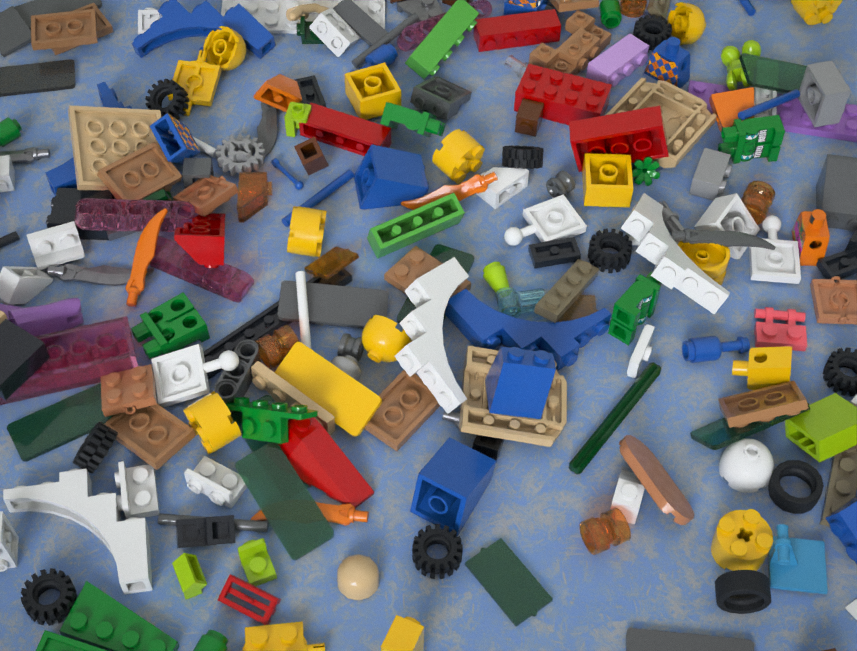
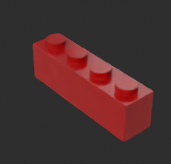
(517, 30)
(344, 130)

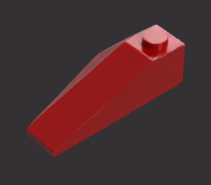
(204, 239)
(323, 463)

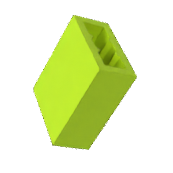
(825, 428)

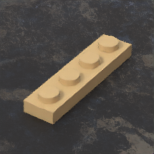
(284, 392)

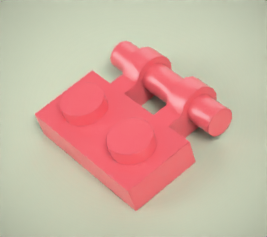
(780, 335)

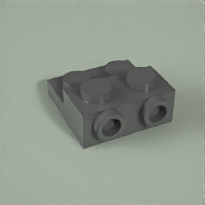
(439, 97)

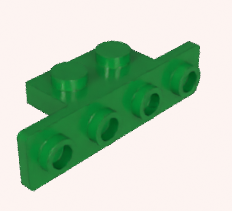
(268, 421)

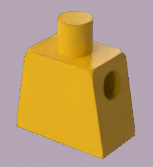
(765, 366)

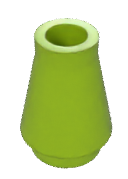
(496, 276)

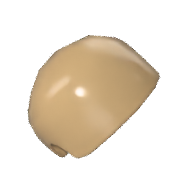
(358, 577)

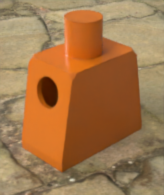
(729, 104)

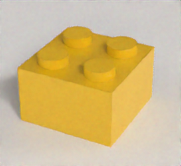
(371, 89)
(607, 180)

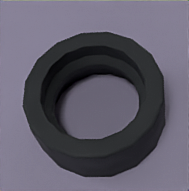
(801, 470)
(742, 591)

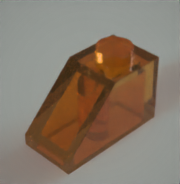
(252, 194)

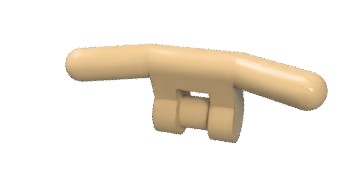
(295, 13)

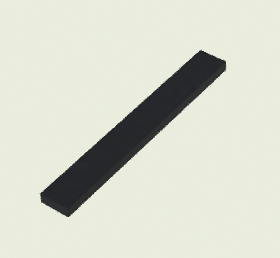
(264, 323)

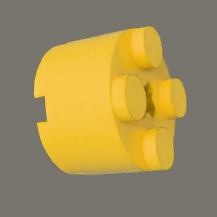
(816, 11)
(458, 155)
(306, 231)
(212, 422)
(741, 540)

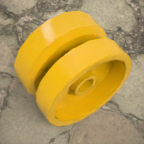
(709, 258)

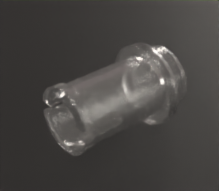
(516, 65)

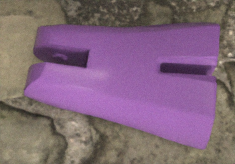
(49, 317)

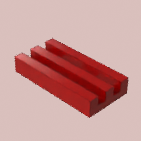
(270, 610)

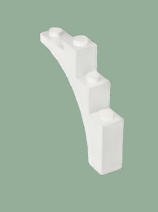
(672, 264)
(424, 327)
(73, 500)

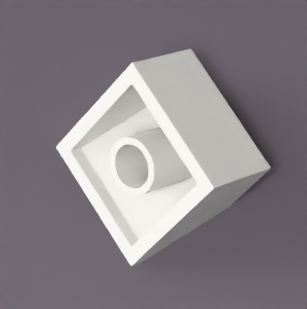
(728, 214)

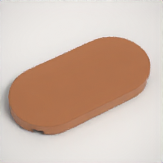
(656, 479)

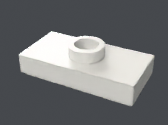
(641, 352)

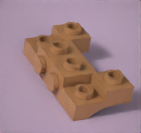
(578, 50)

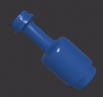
(383, 54)
(710, 348)

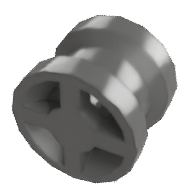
(560, 184)
(350, 346)

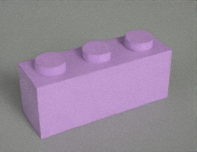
(618, 61)

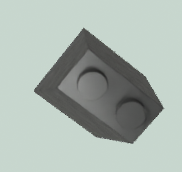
(838, 192)

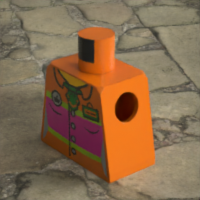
(809, 230)

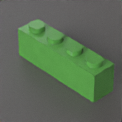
(441, 38)
(415, 225)

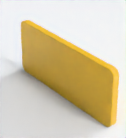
(330, 388)

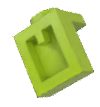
(296, 113)
(256, 562)

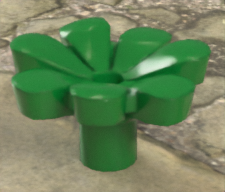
(645, 171)

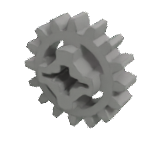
(240, 154)

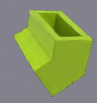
(189, 575)

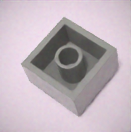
(823, 93)

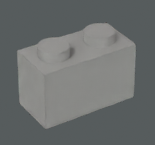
(710, 174)

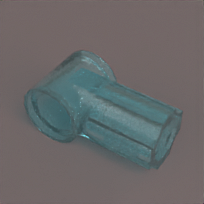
(515, 303)

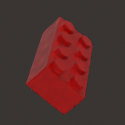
(563, 94)
(626, 133)

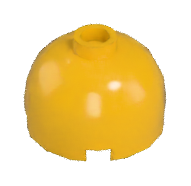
(687, 22)
(225, 48)
(383, 339)

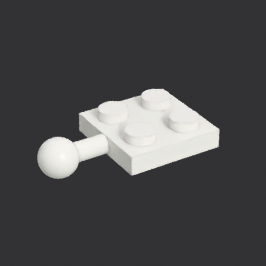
(549, 221)
(775, 265)
(184, 373)

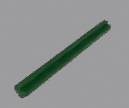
(614, 418)

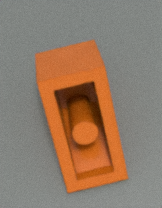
(279, 92)

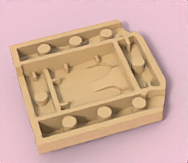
(683, 115)
(475, 410)

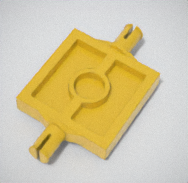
(198, 80)
(279, 638)

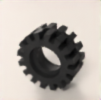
(659, 28)
(161, 91)
(522, 157)
(607, 260)
(836, 377)
(95, 447)
(437, 566)
(41, 584)

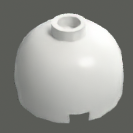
(746, 465)

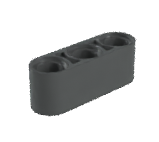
(229, 381)

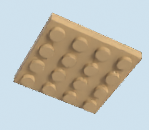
(106, 136)

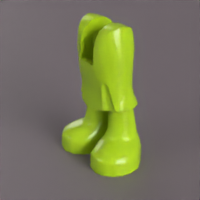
(730, 58)

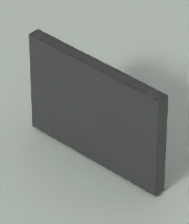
(13, 31)

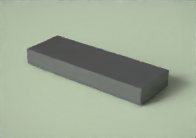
(360, 21)

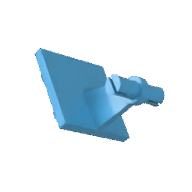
(797, 563)

